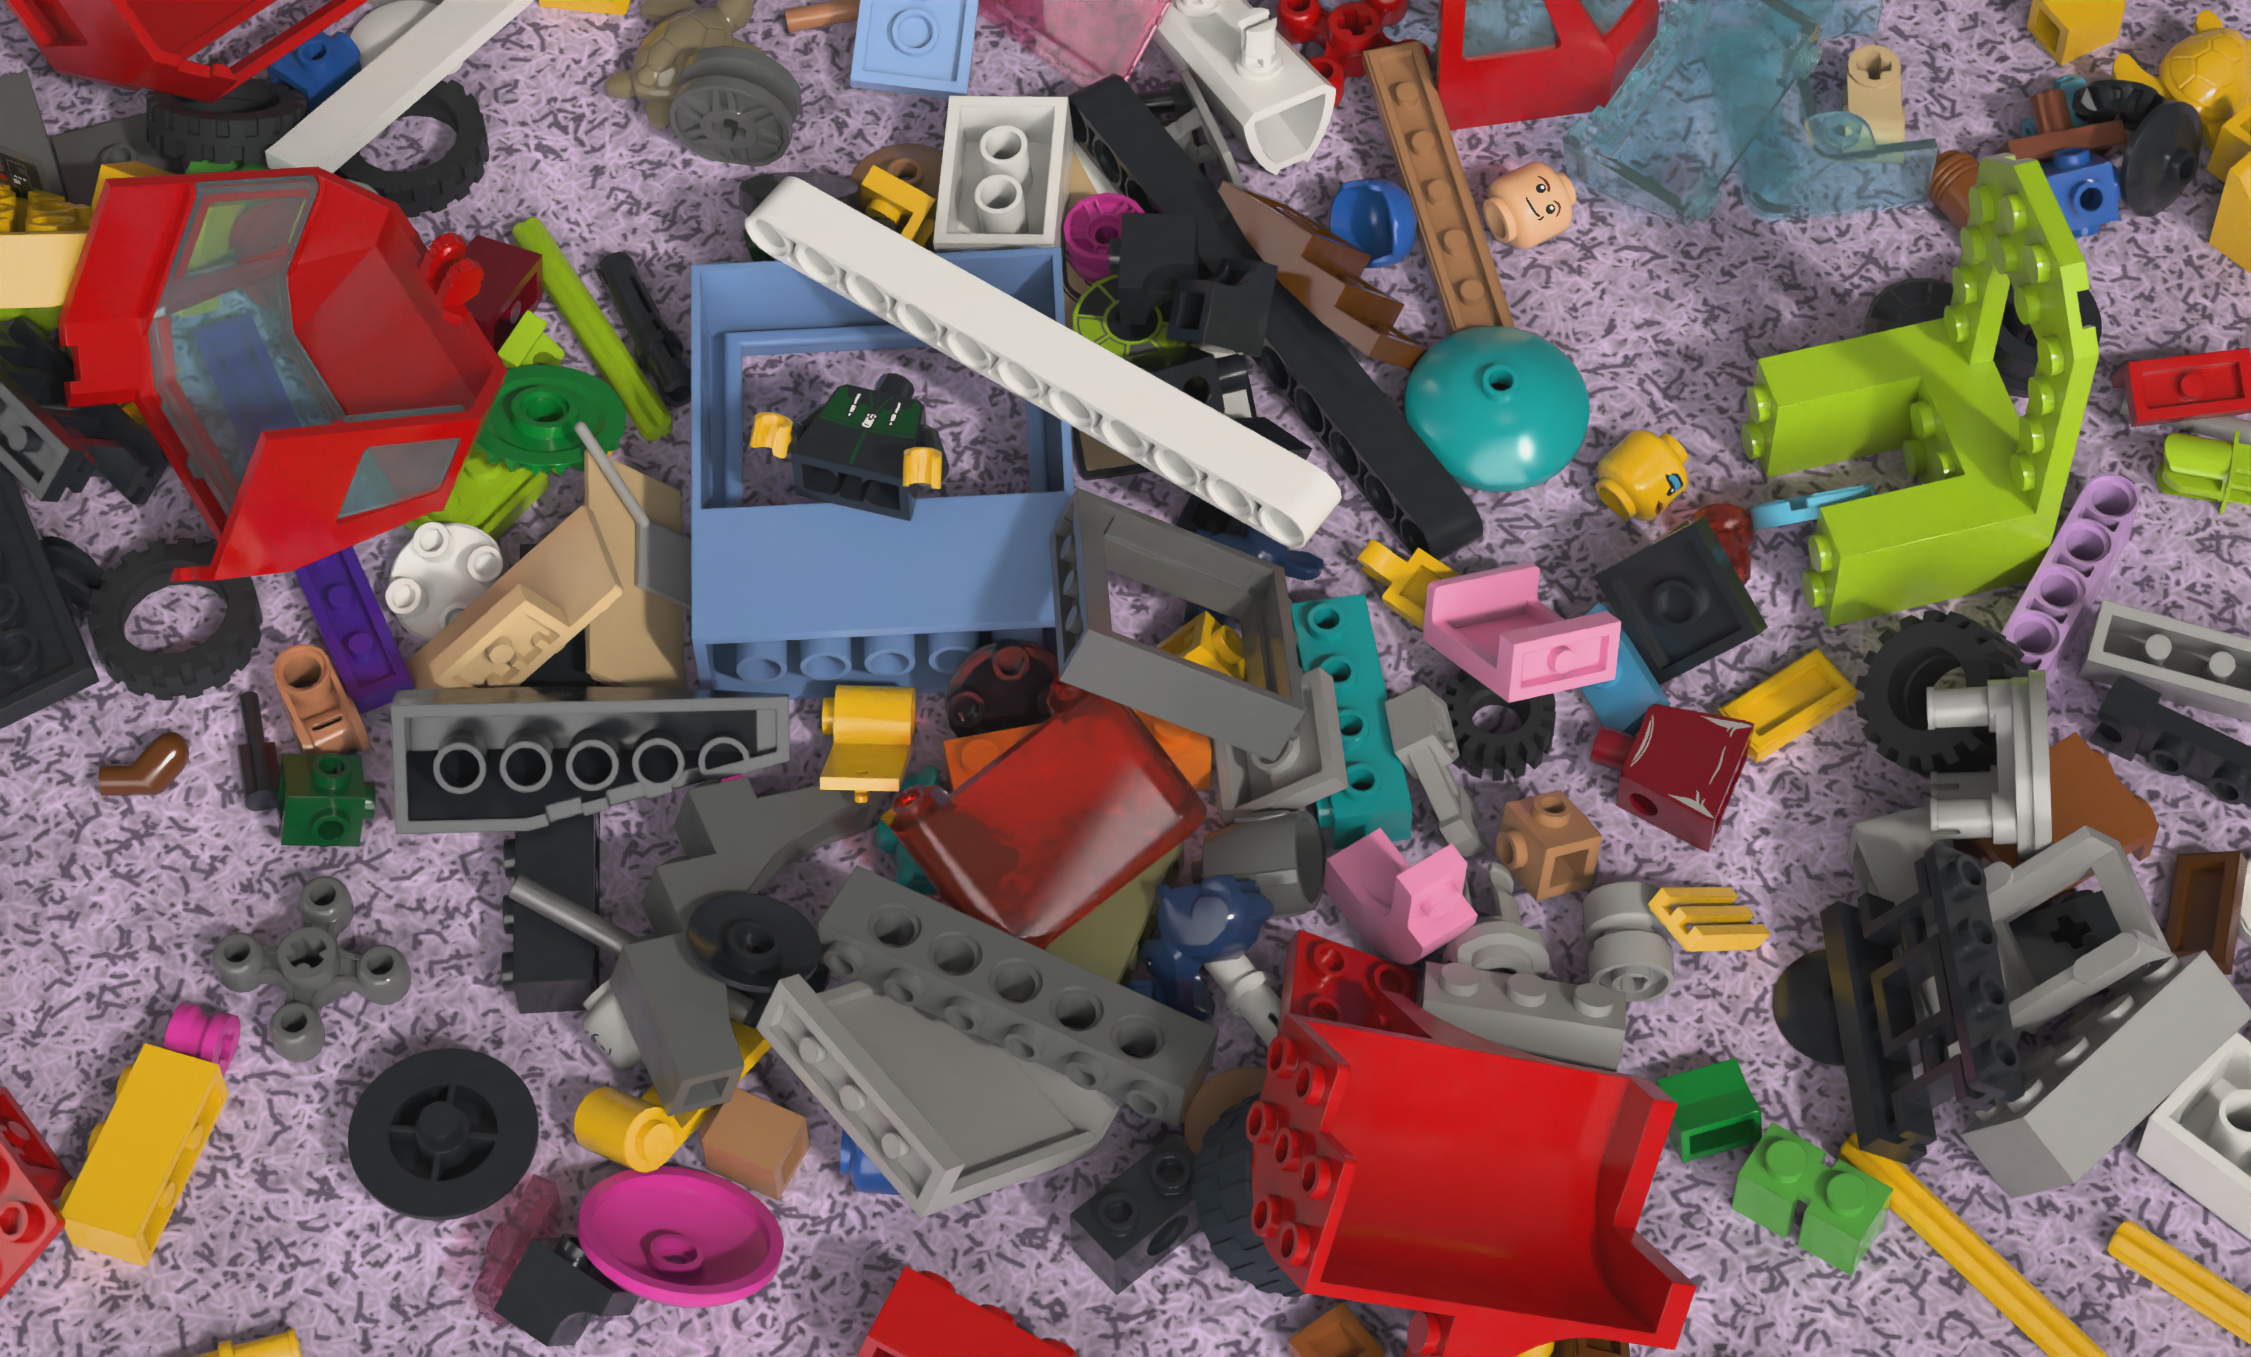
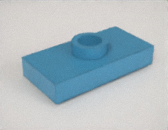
(1625, 699)

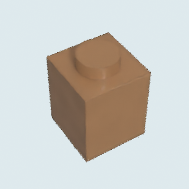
(754, 1143)

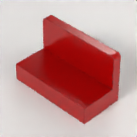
(2186, 387)

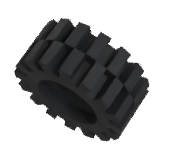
(1498, 751)

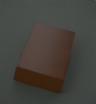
(2206, 905)

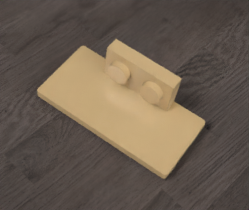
(524, 613)

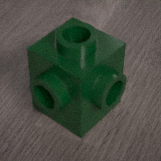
(323, 800)

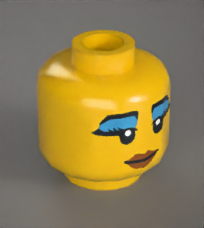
(1642, 475)

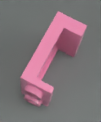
(1512, 640)

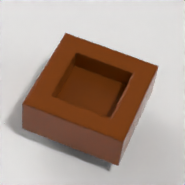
(1335, 1335)

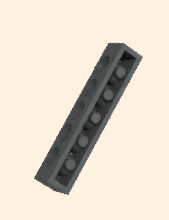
(1050, 993)

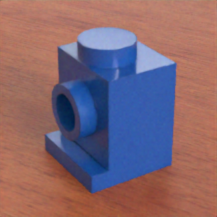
(318, 67)

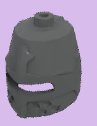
(1276, 850)

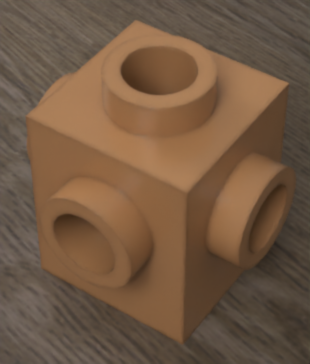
(1548, 845)

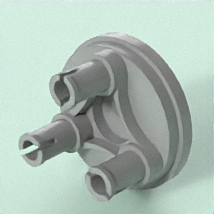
(2014, 796)

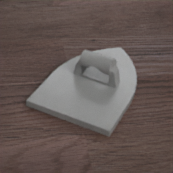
(1201, 116)

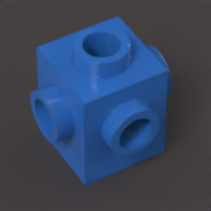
(2084, 188)

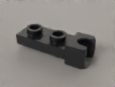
(2172, 742)

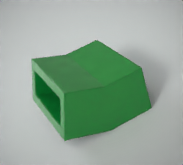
(1712, 1110)

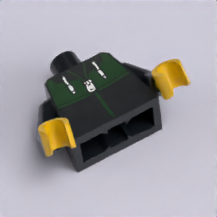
(860, 448)

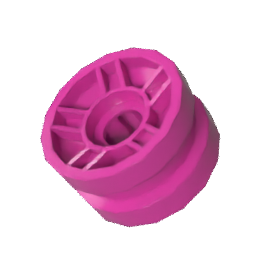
(1093, 221)

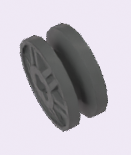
(735, 106)

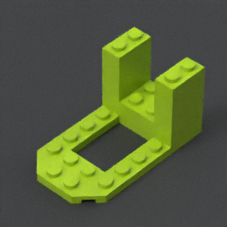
(1937, 394)

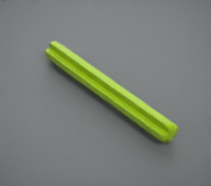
(595, 332)

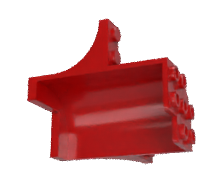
(1462, 1184)

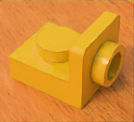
(897, 200)
(1209, 645)

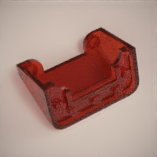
(1051, 819)

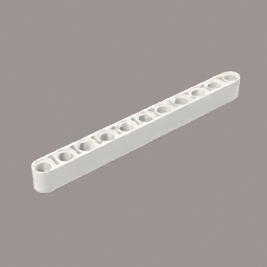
(1045, 362)

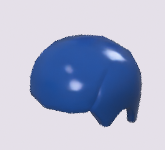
(1376, 219)

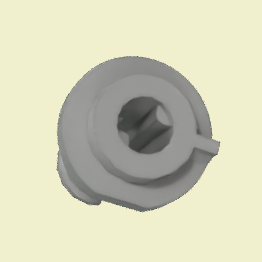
(1500, 940)

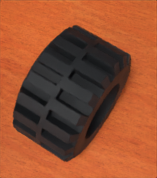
(1898, 696)

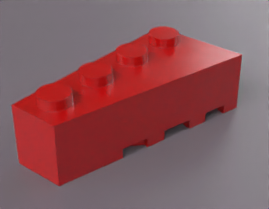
(933, 1321)

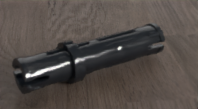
(656, 346)

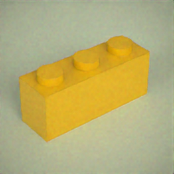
(143, 1154)

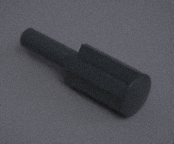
(256, 758)

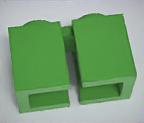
(1842, 1202)

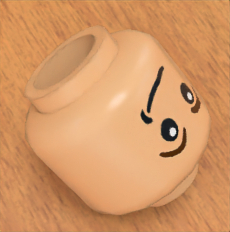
(1529, 205)

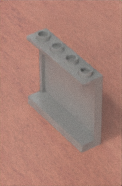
(926, 1102)

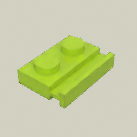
(488, 496)

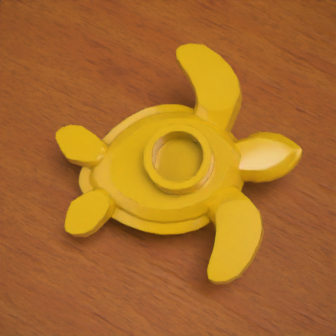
(2202, 70)

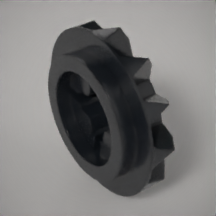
(2116, 100)

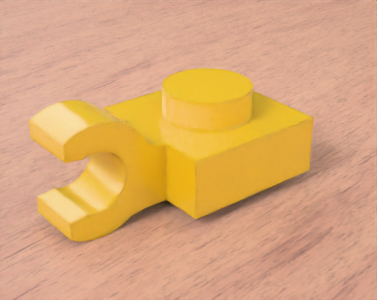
(1405, 580)

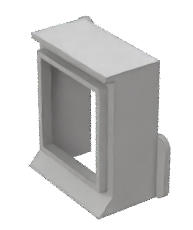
(2059, 866)

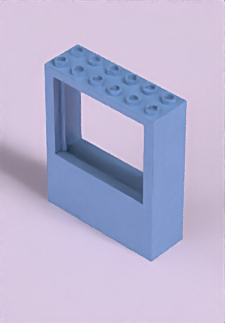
(837, 591)

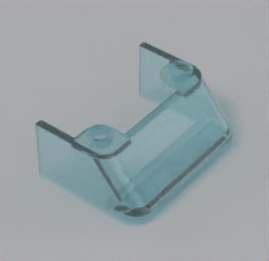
(1828, 161)

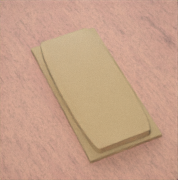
(640, 634)

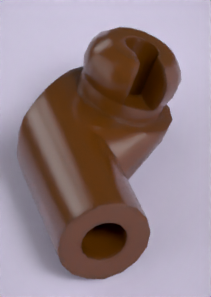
(150, 772)

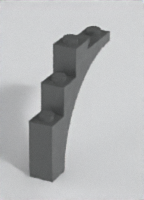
(730, 847)

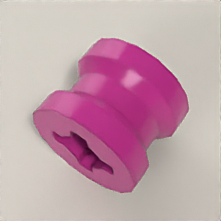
(203, 1035)

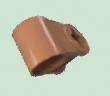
(321, 714)

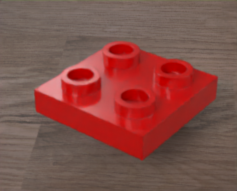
(1337, 981)

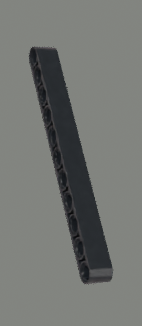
(1299, 351)

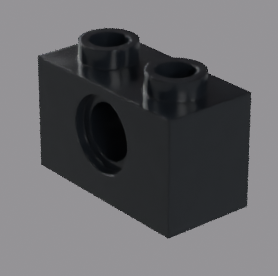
(1138, 1216)

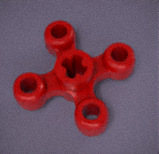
(1342, 33)

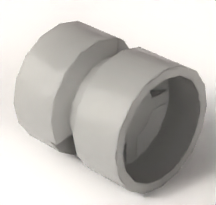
(1627, 941)

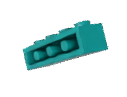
(1341, 642)

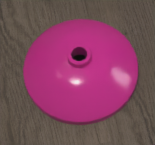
(680, 1237)

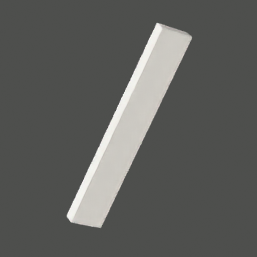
(391, 83)

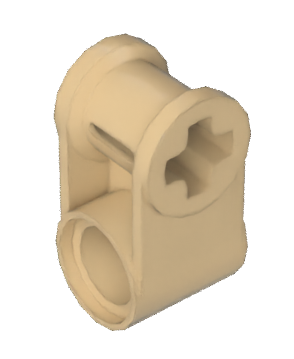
(1875, 92)

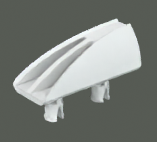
(1250, 77)

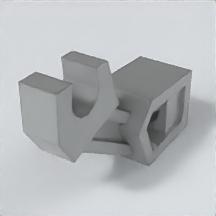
(1425, 746)

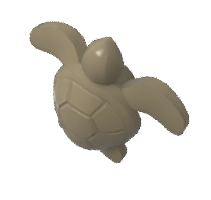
(664, 51)

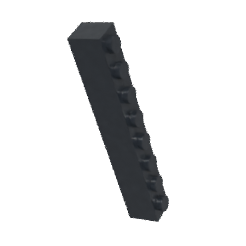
(549, 963)

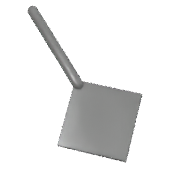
(660, 554)

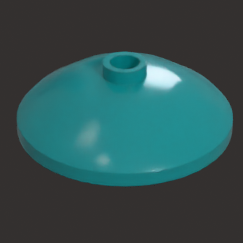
(1491, 435)

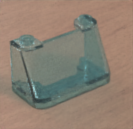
(1693, 105)

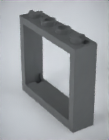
(1109, 536)

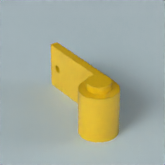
(870, 738)
(638, 1129)

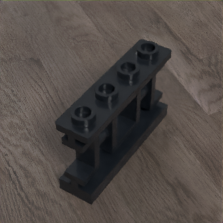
(61, 445)
(1878, 1011)

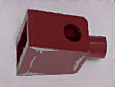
(1677, 769)

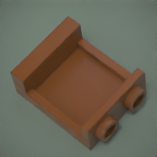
(2081, 795)

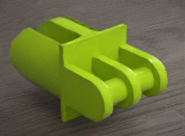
(2206, 469)

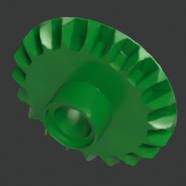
(537, 417)

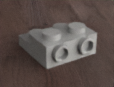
(1302, 772)

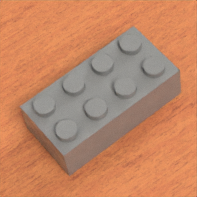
(2107, 1073)

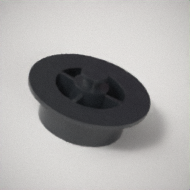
(443, 1134)

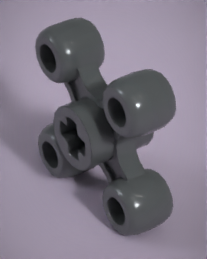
(297, 1026)

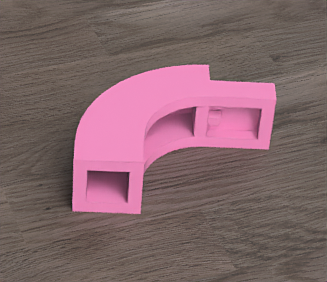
(1397, 905)

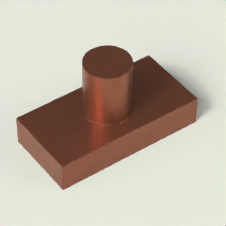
(2057, 131)

